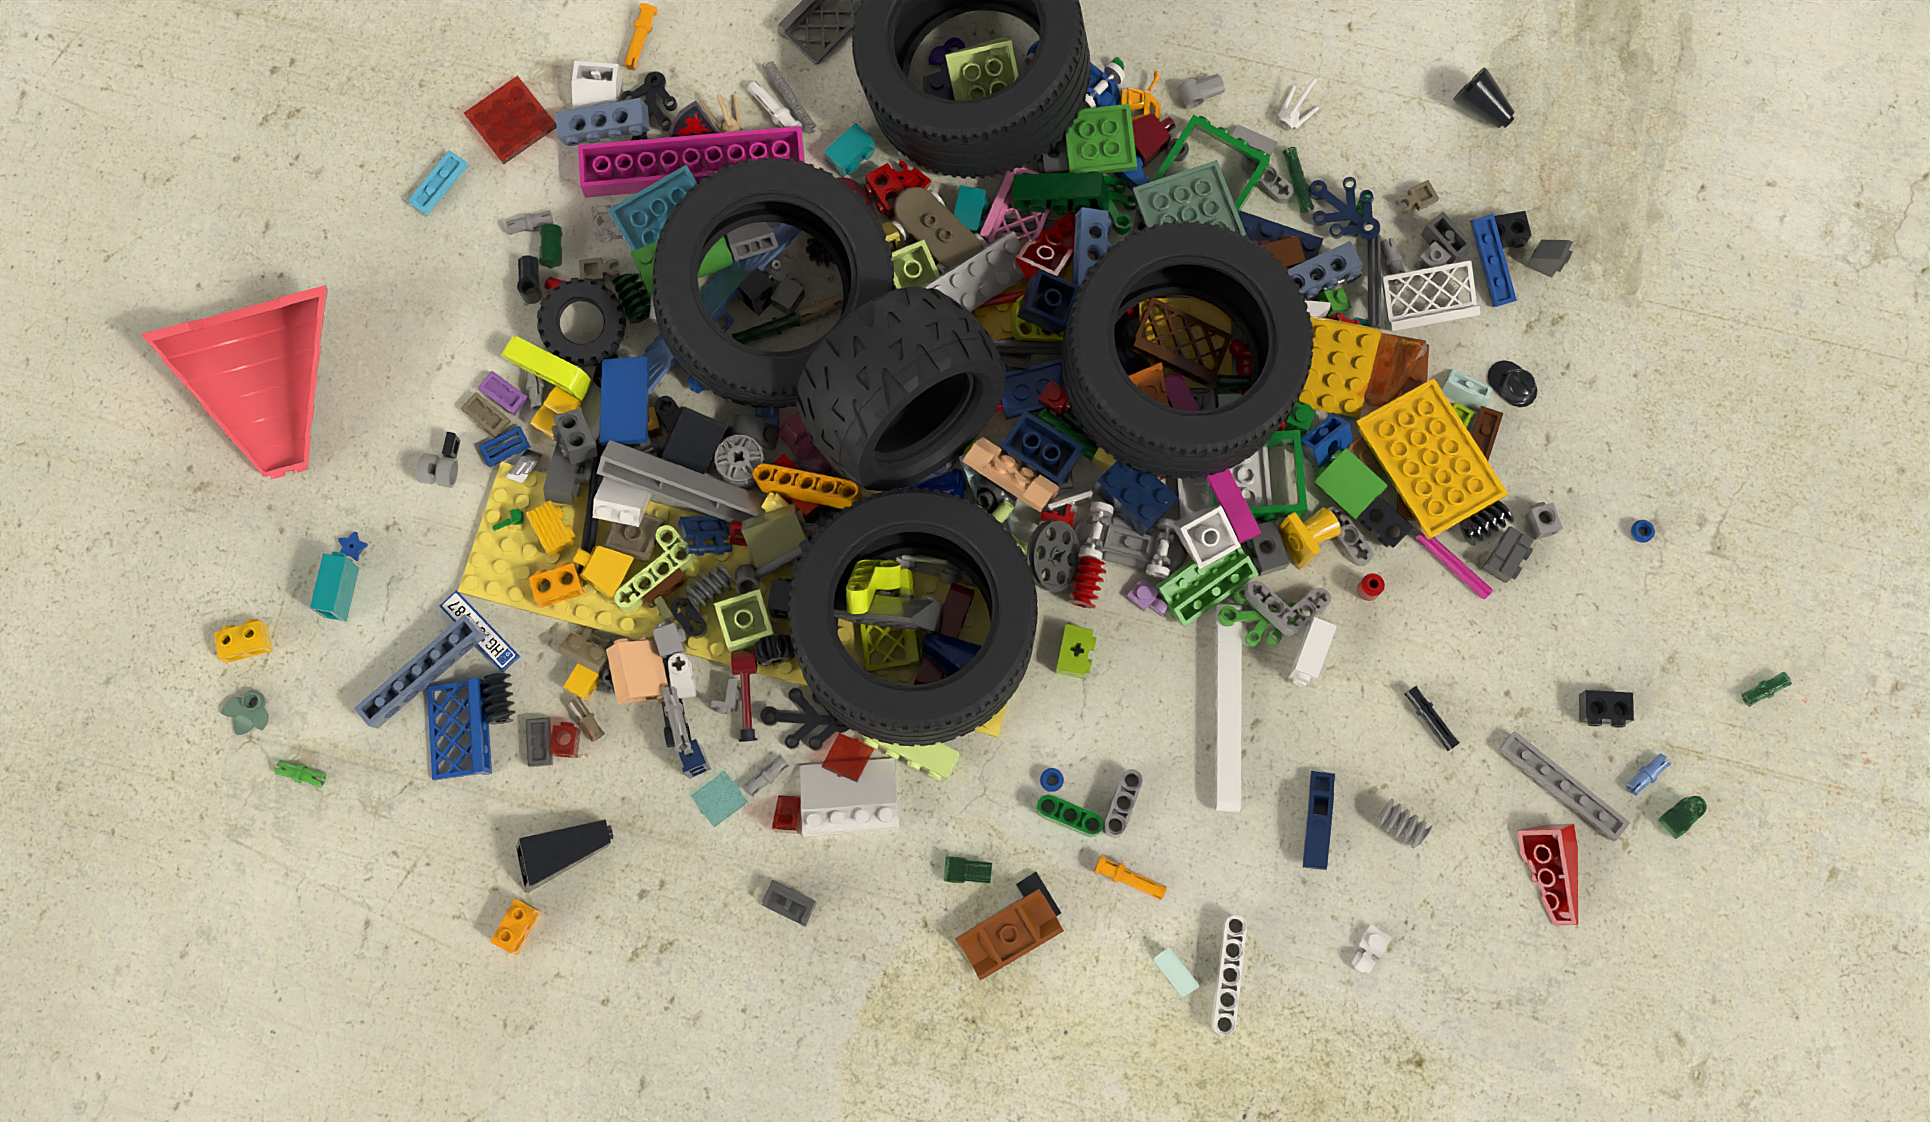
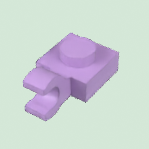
(1146, 596)

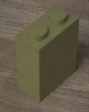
(774, 533)

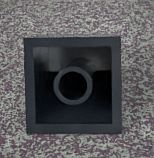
(693, 440)

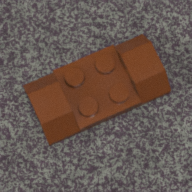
(1009, 934)

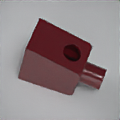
(1151, 136)

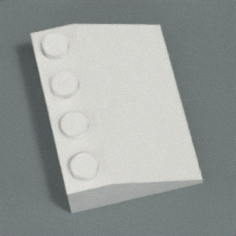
(845, 807)

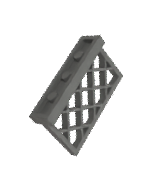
(801, 13)

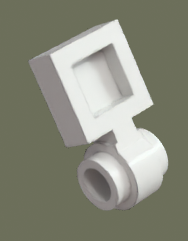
(1374, 944)

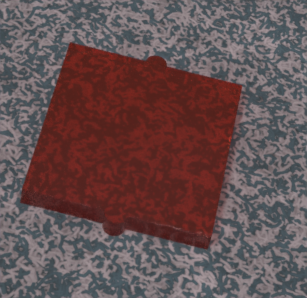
(847, 757)

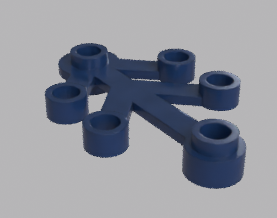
(1346, 212)

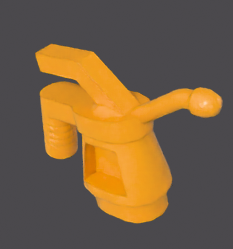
(1141, 99)

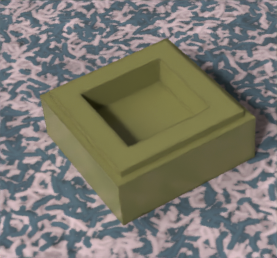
(664, 609)

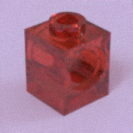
(569, 750)

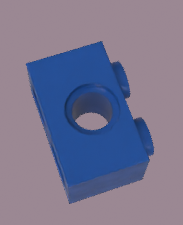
(1326, 440)

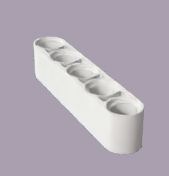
(1222, 986)

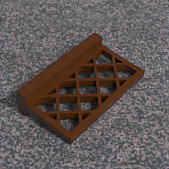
(1175, 361)

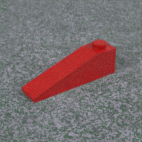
(1050, 250)

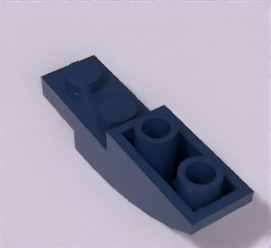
(1319, 820)

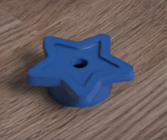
(352, 540)

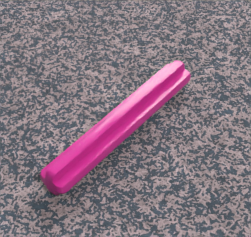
(1456, 565)

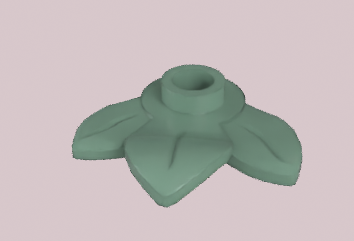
(244, 714)

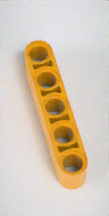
(799, 482)

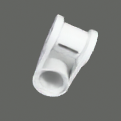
(683, 679)

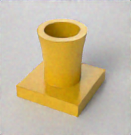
(1302, 539)

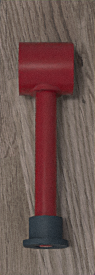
(744, 664)

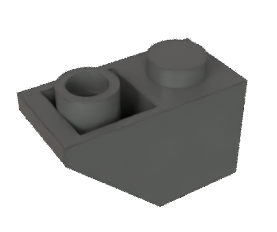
(1550, 256)

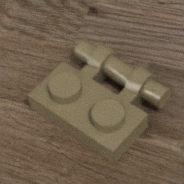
(585, 653)

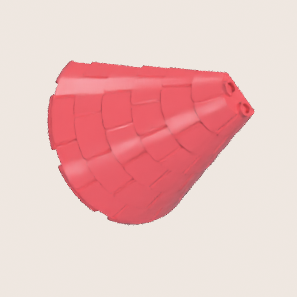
(255, 374)

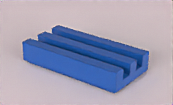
(508, 454)

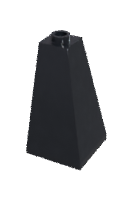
(556, 851)

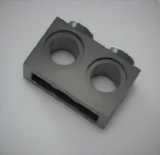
(574, 431)

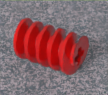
(1086, 582)

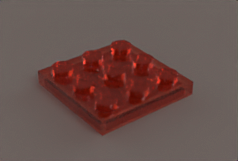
(510, 120)

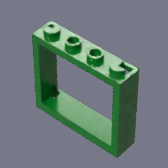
(1223, 136)
(1271, 513)

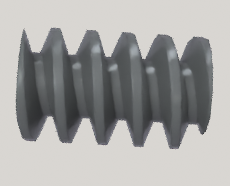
(709, 586)

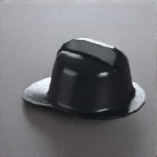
(1513, 383)

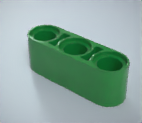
(1060, 807)

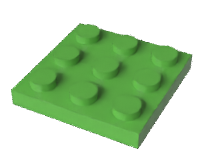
(1102, 141)

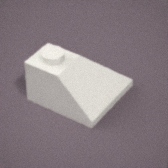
(1206, 535)

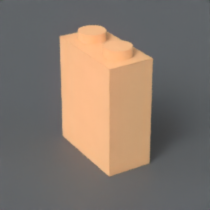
(636, 670)

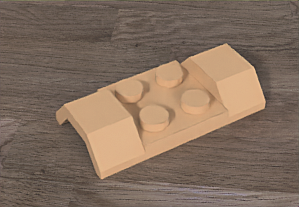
(1003, 471)

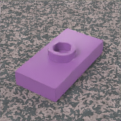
(503, 393)

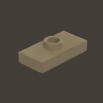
(486, 415)

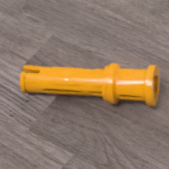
(642, 28)
(1119, 873)

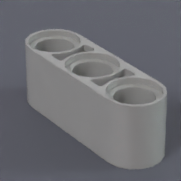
(1128, 793)

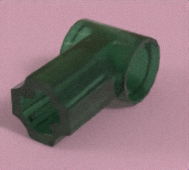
(962, 870)

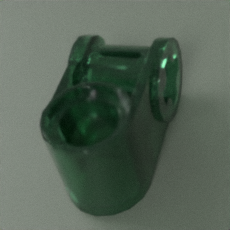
(1680, 818)

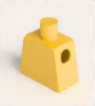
(603, 568)

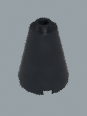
(1485, 100)

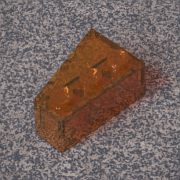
(1392, 367)

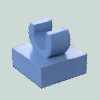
(770, 414)

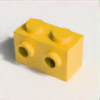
(242, 641)

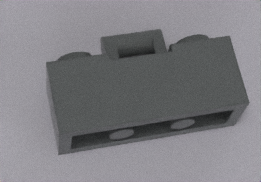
(564, 479)

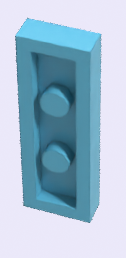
(438, 183)

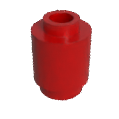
(1367, 592)

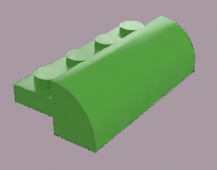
(715, 260)
(1195, 590)

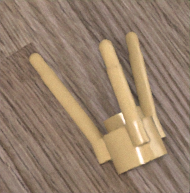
(728, 123)

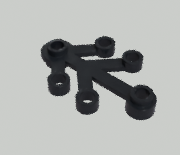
(652, 90)
(810, 721)

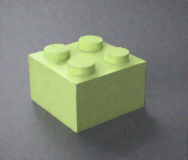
(913, 266)
(744, 620)

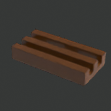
(666, 587)

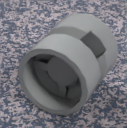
(442, 471)

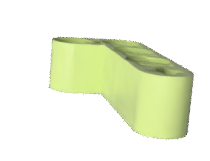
(650, 573)

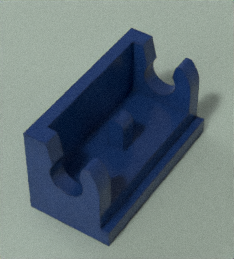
(696, 762)

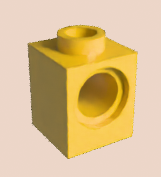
(582, 682)

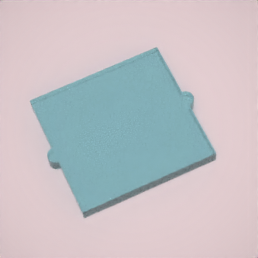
(719, 799)

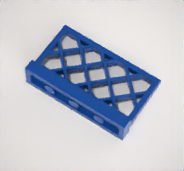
(478, 732)

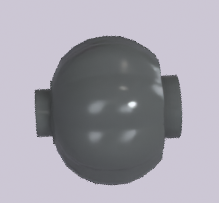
(991, 495)

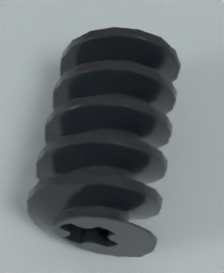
(1485, 520)
(497, 698)

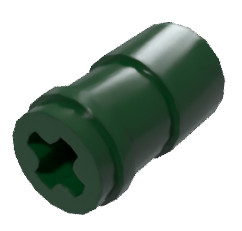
(550, 250)

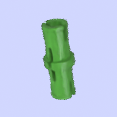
(300, 773)

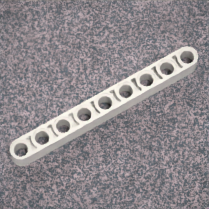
(1228, 714)

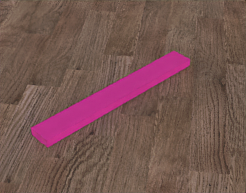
(1221, 483)

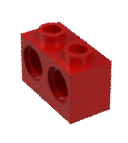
(889, 190)

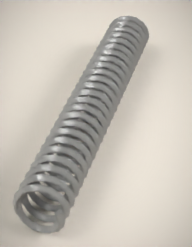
(786, 98)

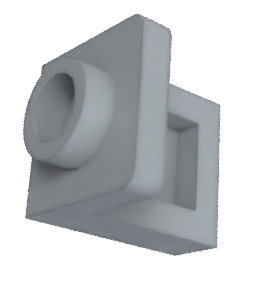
(733, 695)

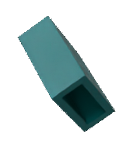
(334, 586)

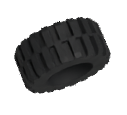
(585, 291)

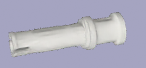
(780, 115)

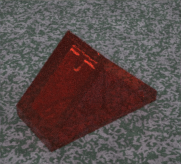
(787, 815)

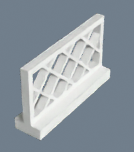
(1434, 315)

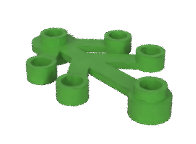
(1235, 616)

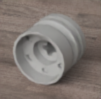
(739, 473)

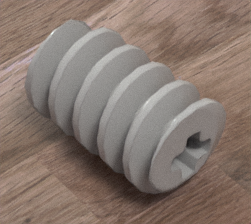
(1403, 823)

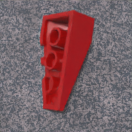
(1554, 865)

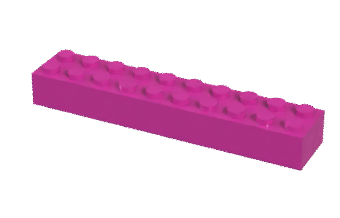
(636, 164)

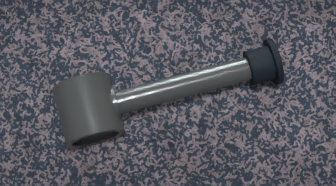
(748, 576)

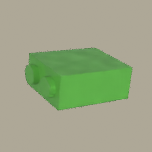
(1349, 483)

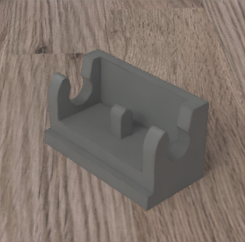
(788, 903)

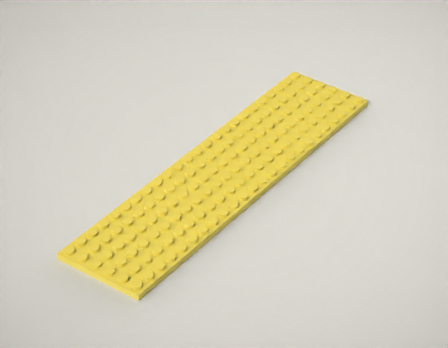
(508, 556)

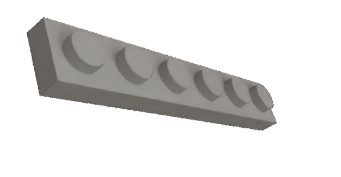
(1564, 786)

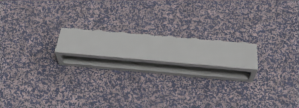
(678, 484)

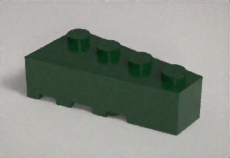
(1060, 192)

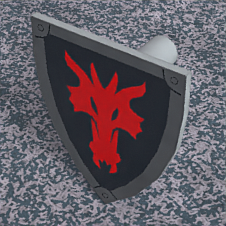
(692, 121)

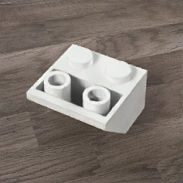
(595, 83)

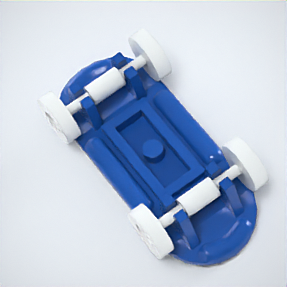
(1102, 86)

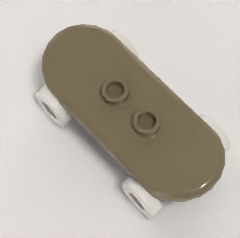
(927, 219)

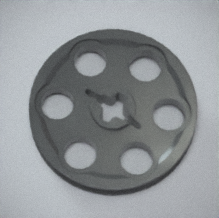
(1048, 550)

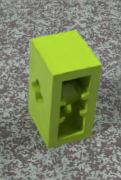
(1068, 663)

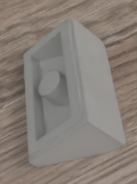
(1255, 139)

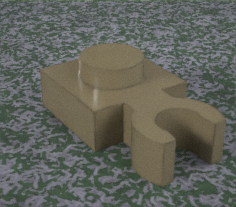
(1419, 196)
(596, 269)

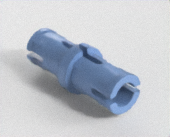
(1648, 774)

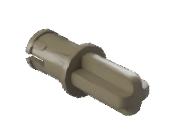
(586, 719)

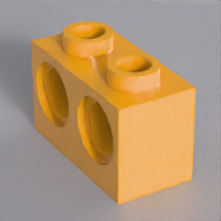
(558, 591)
(515, 926)

